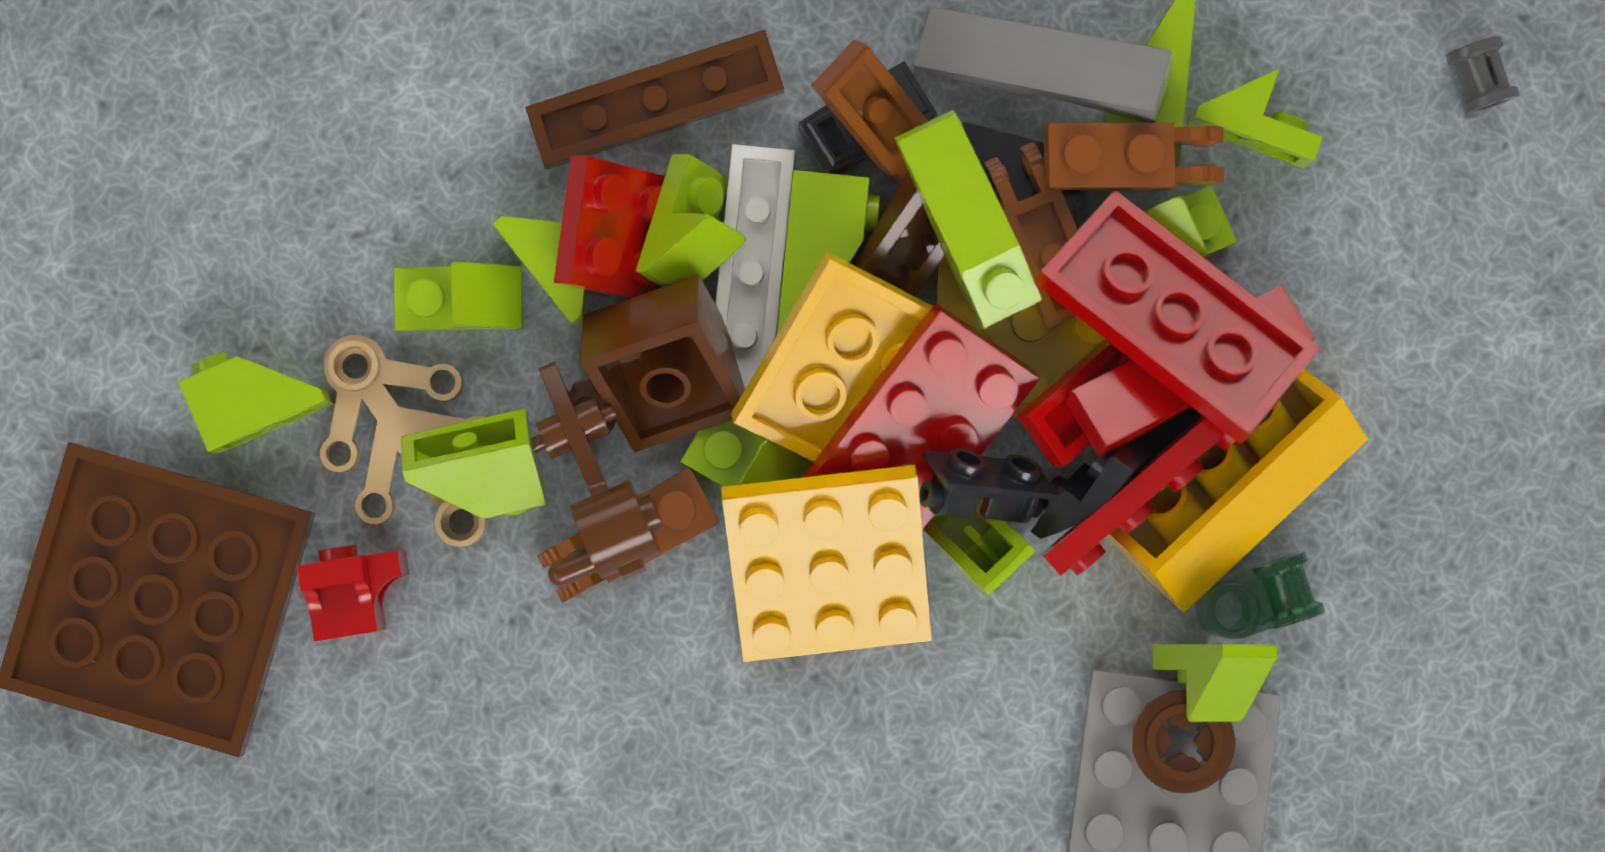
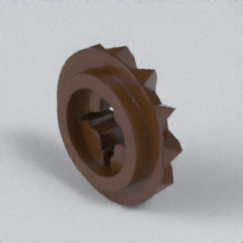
(1180, 773)

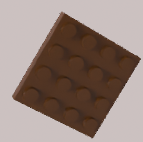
(155, 599)

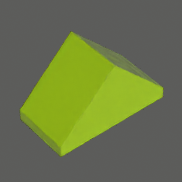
(537, 248)
(980, 547)

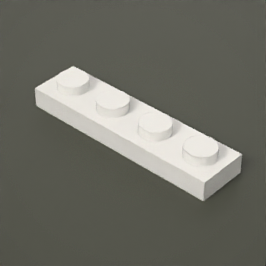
(753, 275)

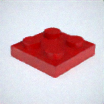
(606, 227)

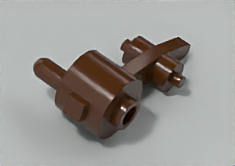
(613, 520)

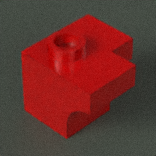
(349, 590)

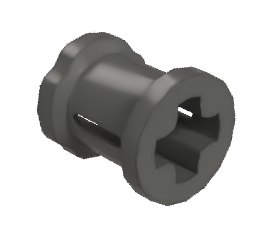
(1482, 74)

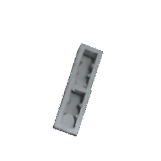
(1045, 62)

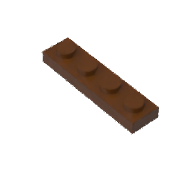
(655, 99)

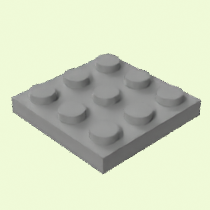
(1128, 813)

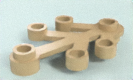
(391, 425)

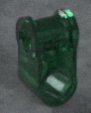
(1270, 598)

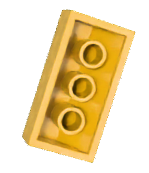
(1242, 492)

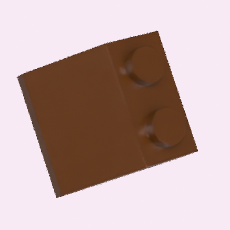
(662, 363)

